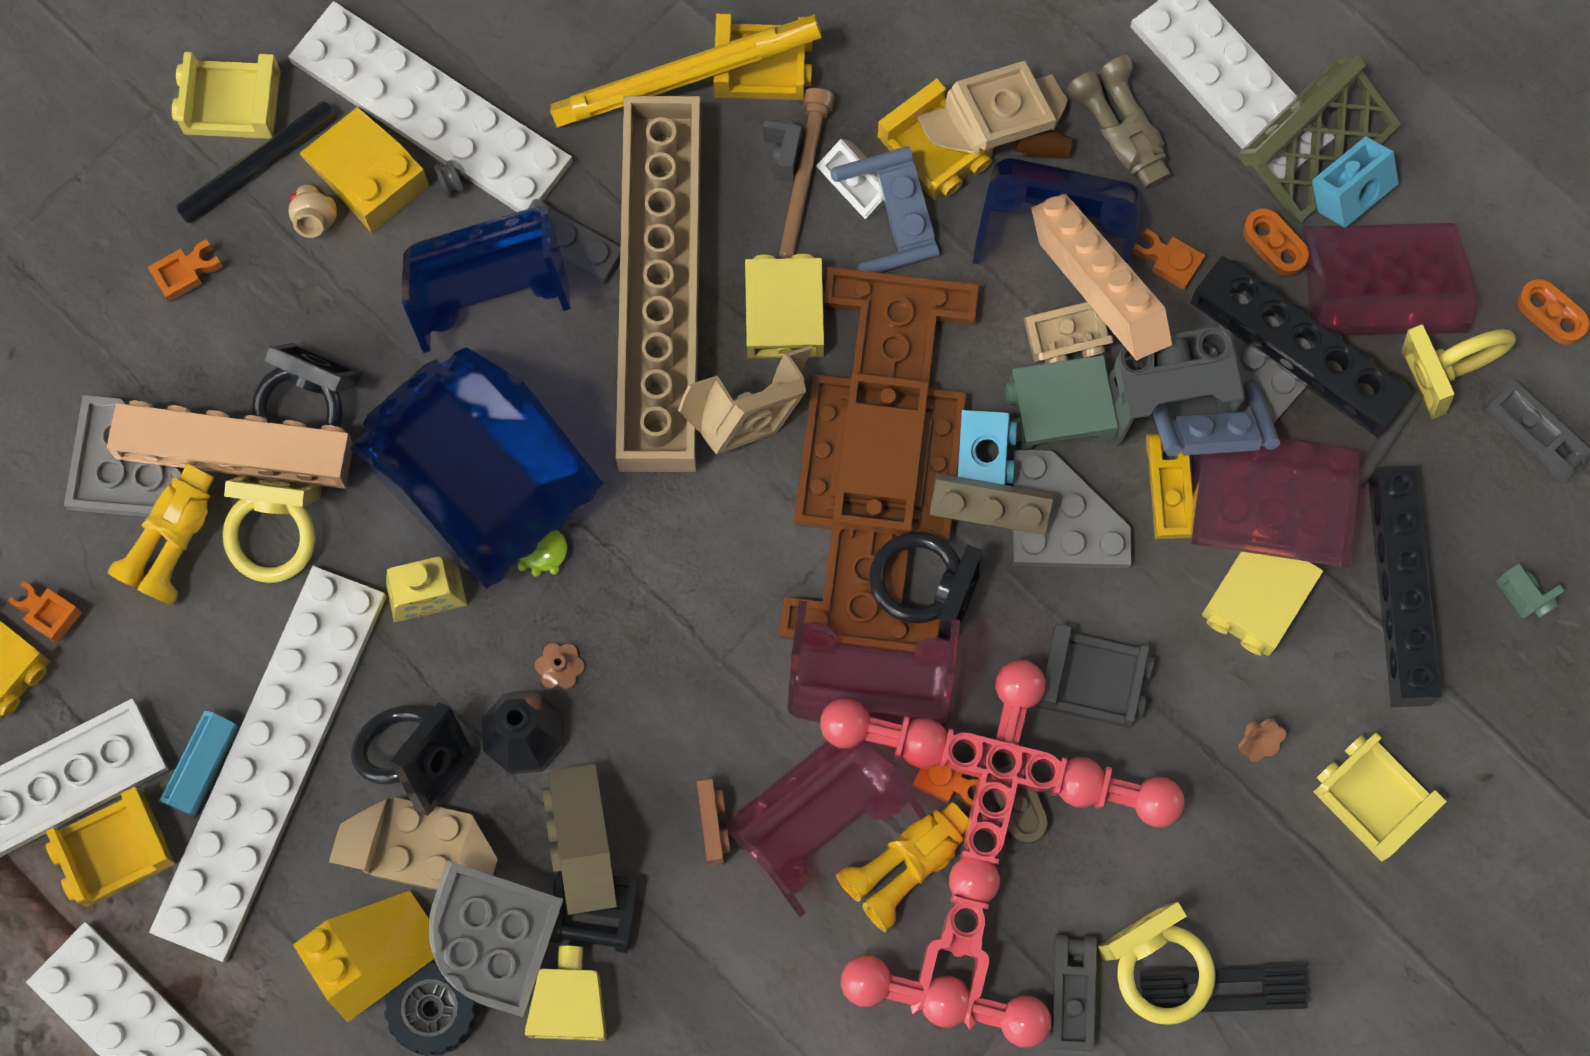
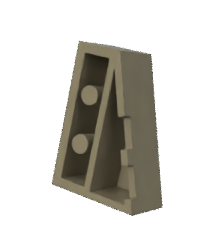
(580, 837)

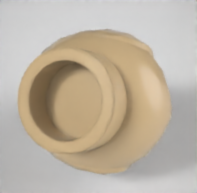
(311, 211)

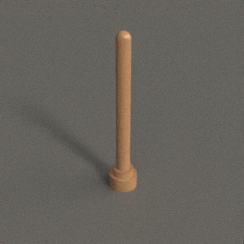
(818, 105)

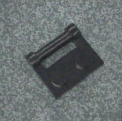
(625, 895)

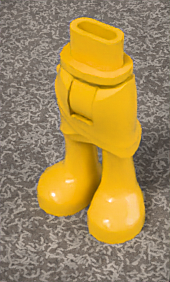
(176, 517)
(923, 846)

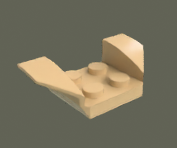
(995, 109)
(749, 416)
(411, 847)

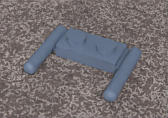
(903, 205)
(1219, 431)

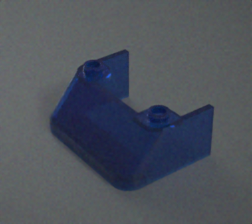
(1023, 181)
(481, 265)

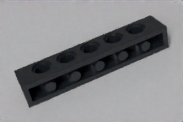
(1306, 366)
(1404, 587)

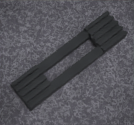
(1281, 988)

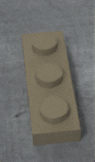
(991, 504)

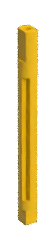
(686, 70)

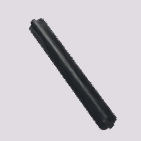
(256, 162)

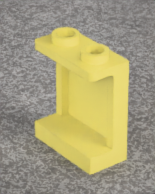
(227, 97)
(783, 305)
(1260, 599)
(1376, 797)

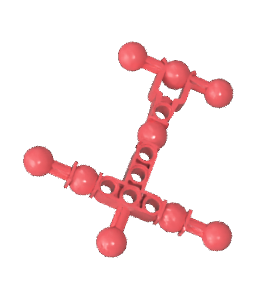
(975, 877)

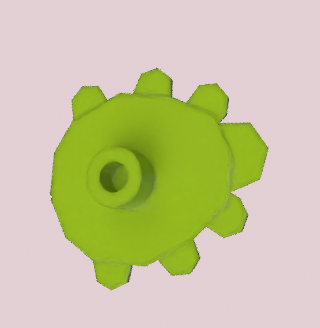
(547, 556)

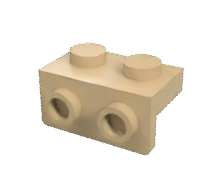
(1066, 332)

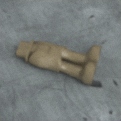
(1134, 139)

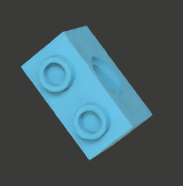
(1355, 181)
(982, 426)

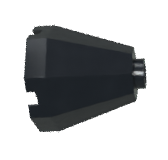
(525, 745)

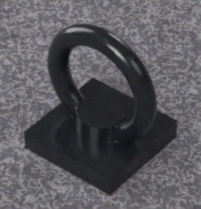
(308, 372)
(954, 588)
(428, 759)

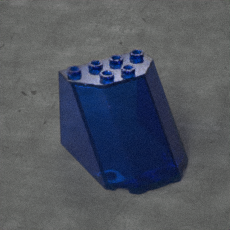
(476, 462)

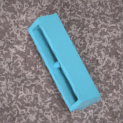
(199, 763)

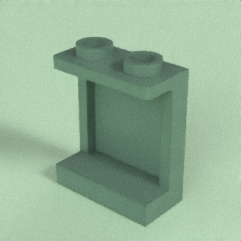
(1062, 401)

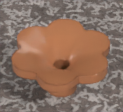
(561, 675)
(1261, 739)

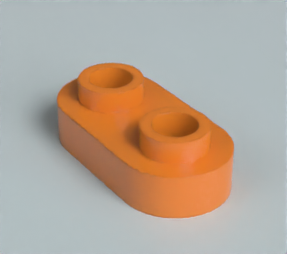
(1279, 241)
(1555, 309)

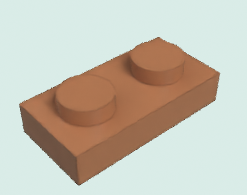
(711, 805)

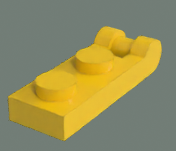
(1169, 491)

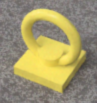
(1436, 368)
(273, 498)
(1145, 938)

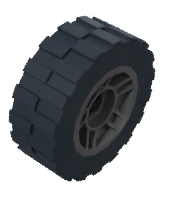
(424, 1033)

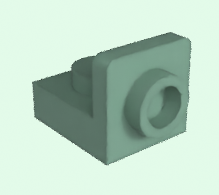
(1524, 593)

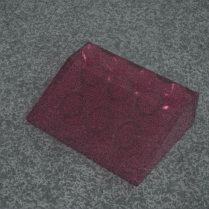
(1389, 278)
(1278, 501)

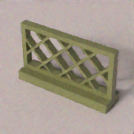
(1308, 109)

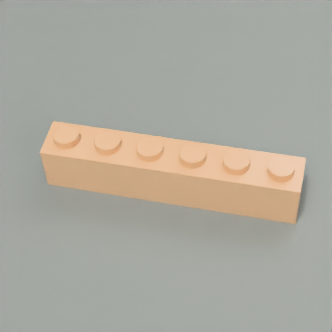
(1102, 276)
(230, 444)

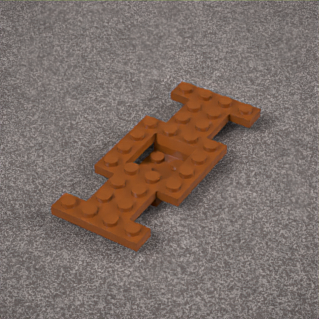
(878, 450)

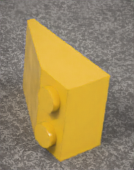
(366, 169)
(367, 952)

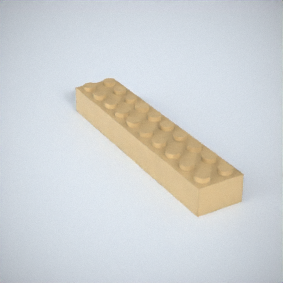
(658, 282)

